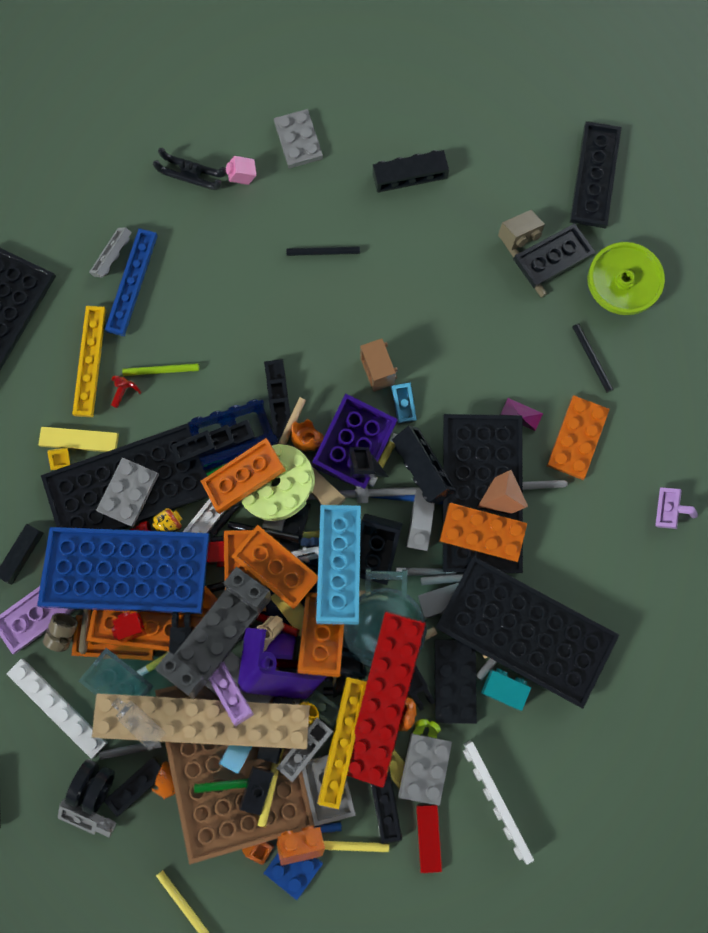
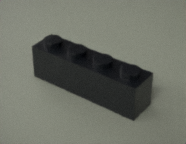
(410, 171)
(423, 465)

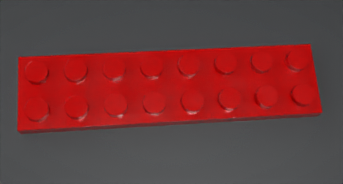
(385, 698)

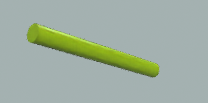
(160, 369)

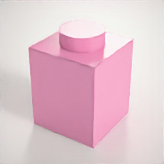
(241, 170)

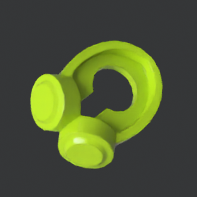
(433, 727)

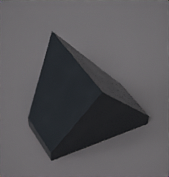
(364, 464)
(351, 668)

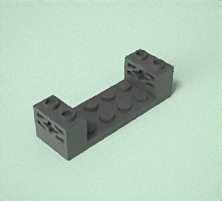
(215, 634)

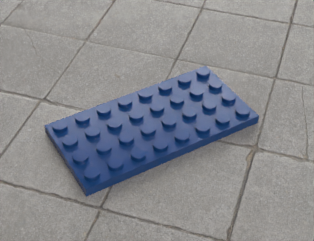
(124, 570)

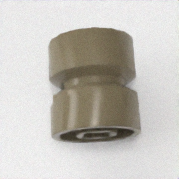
(60, 632)

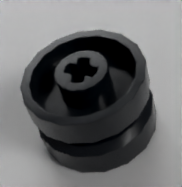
(90, 787)

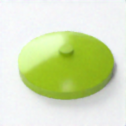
(626, 278)

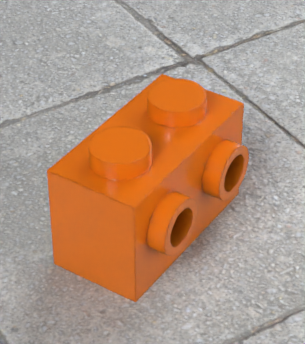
(300, 845)

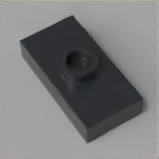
(256, 790)

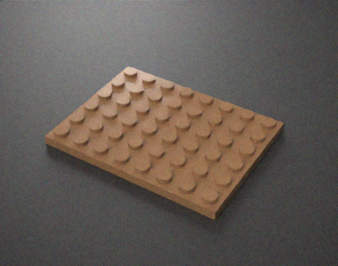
(213, 819)

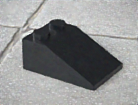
(378, 544)

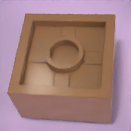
(378, 364)

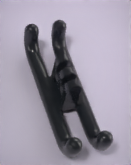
(189, 171)

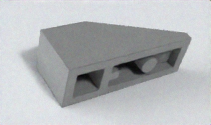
(420, 523)
(298, 758)

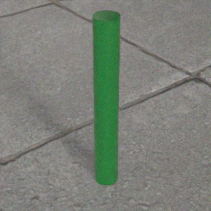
(222, 785)

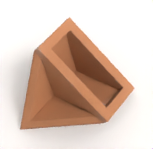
(504, 494)

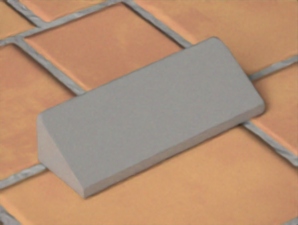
(435, 602)

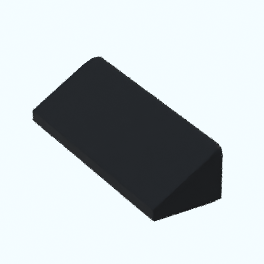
(19, 553)

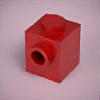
(216, 553)
(128, 627)

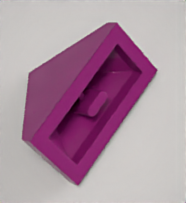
(530, 417)

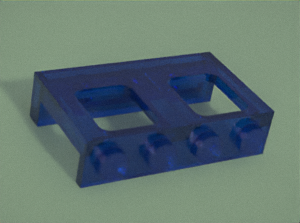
(228, 418)

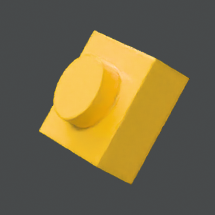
(58, 458)

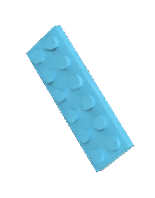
(338, 565)

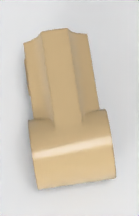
(273, 627)

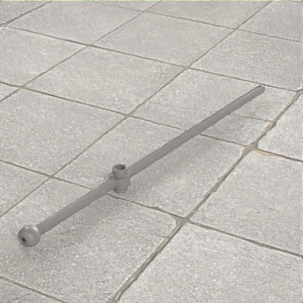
(363, 494)

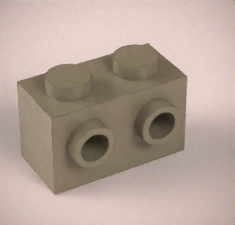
(521, 230)

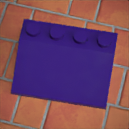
(352, 426)

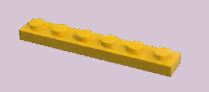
(89, 361)
(342, 744)

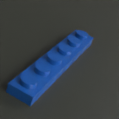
(131, 282)

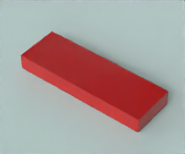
(429, 838)

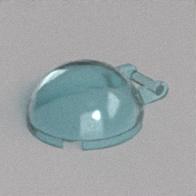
(372, 607)

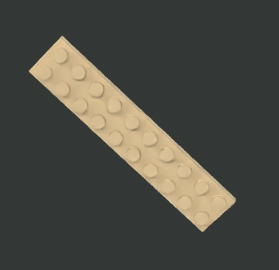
(208, 722)

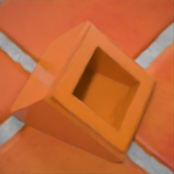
(258, 852)

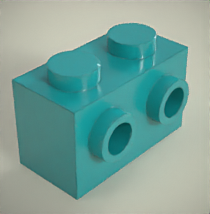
(506, 690)

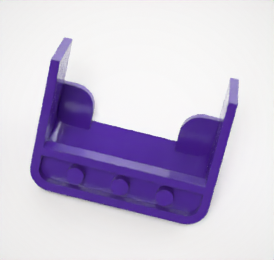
(260, 676)

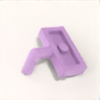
(670, 507)

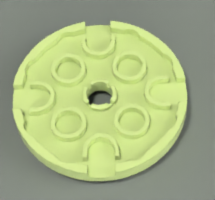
(290, 495)

